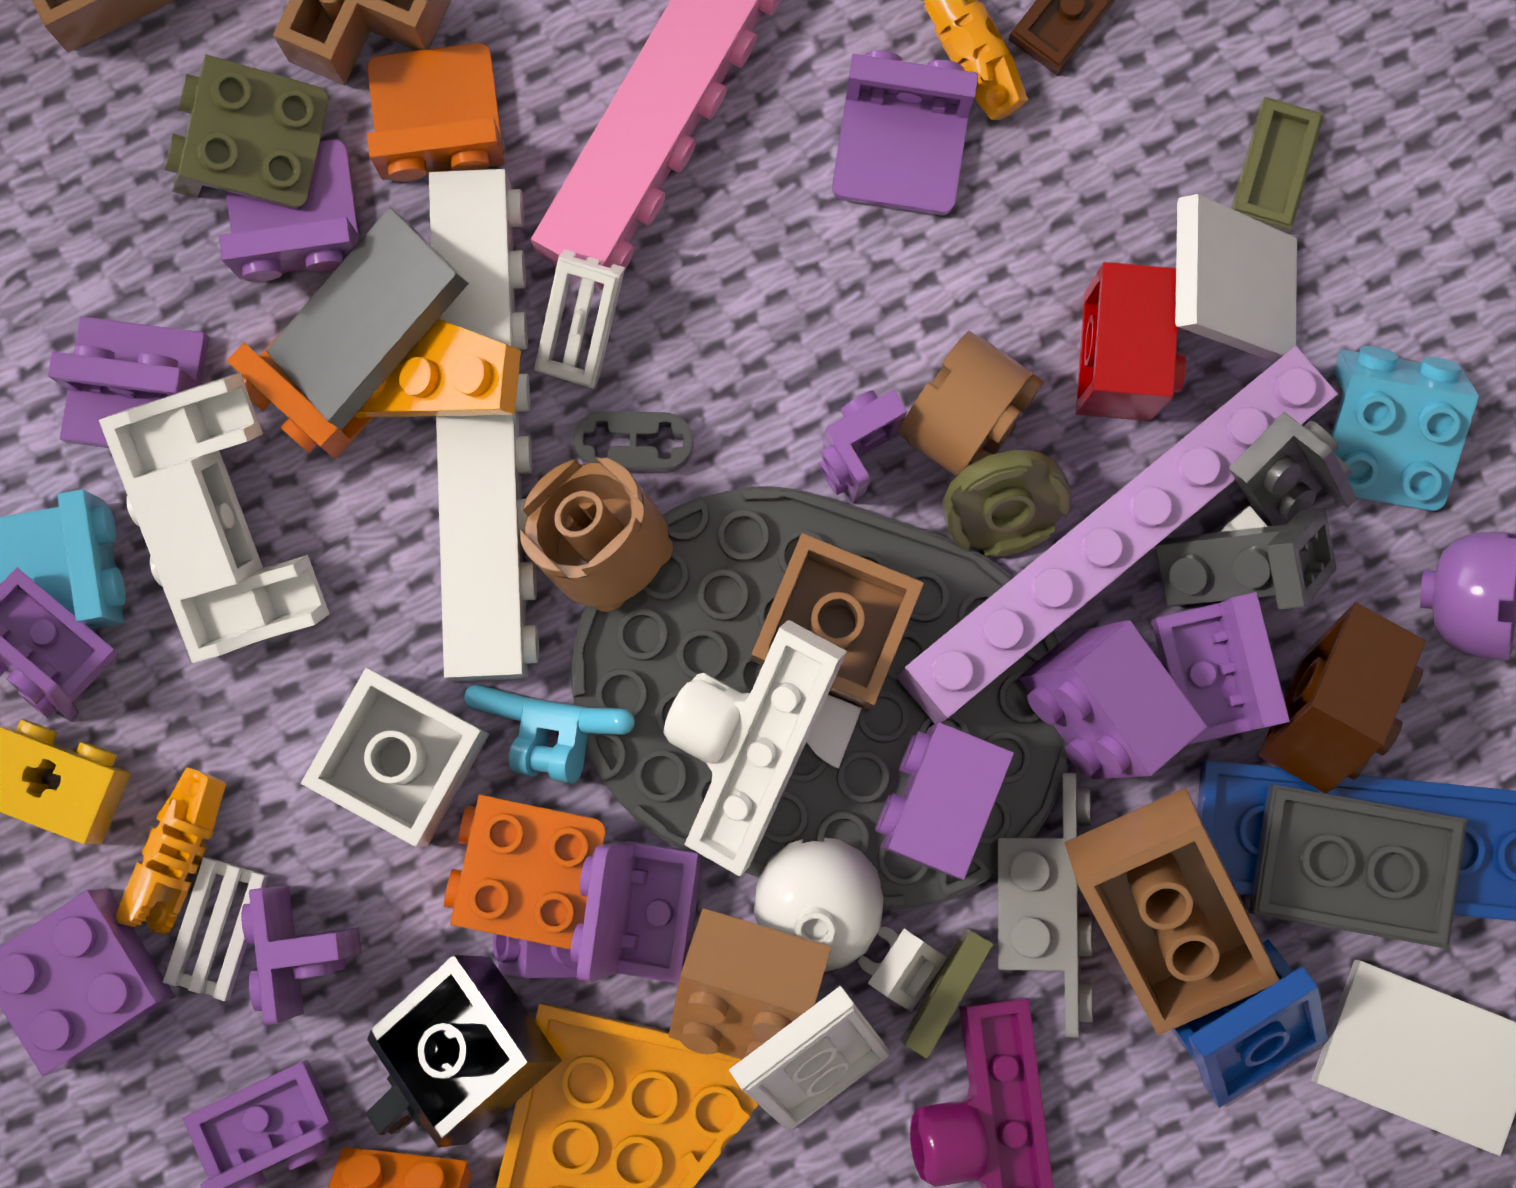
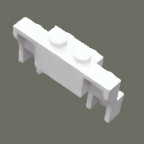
(196, 525)

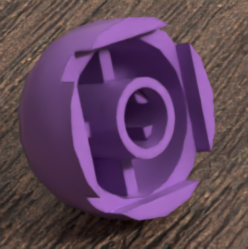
(1475, 594)

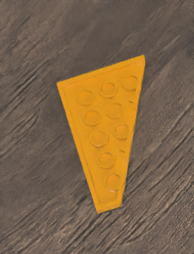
(621, 1109)

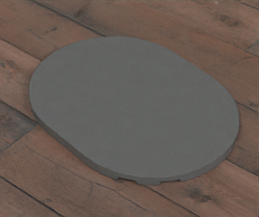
(706, 619)

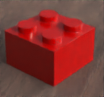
(1129, 343)

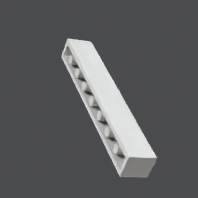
(483, 454)

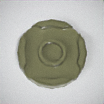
(1006, 502)

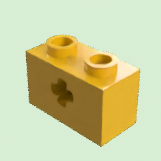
(87, 788)

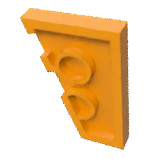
(449, 376)

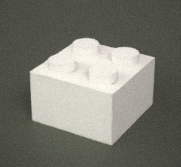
(395, 758)

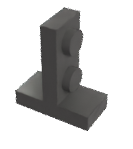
(1270, 560)

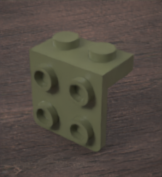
(247, 134)

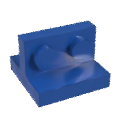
(1256, 1034)

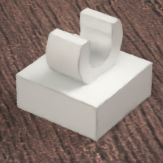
(905, 969)

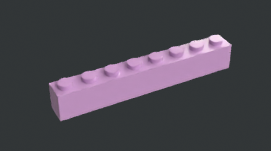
(1109, 540)

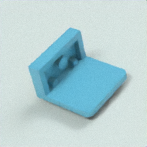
(1401, 425)
(68, 556)

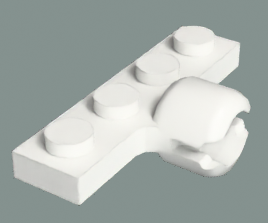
(751, 740)

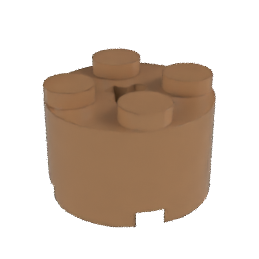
(969, 405)
(595, 533)

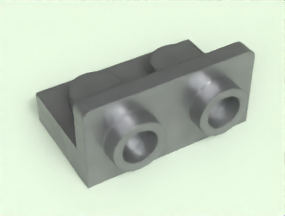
(1289, 468)

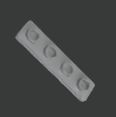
(1041, 907)

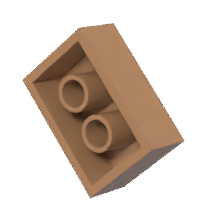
(1170, 911)

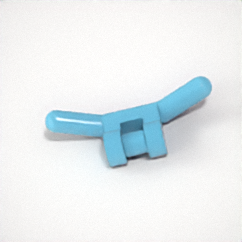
(530, 750)

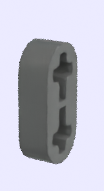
(635, 426)

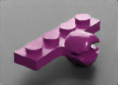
(1000, 1124)

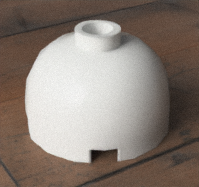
(822, 895)

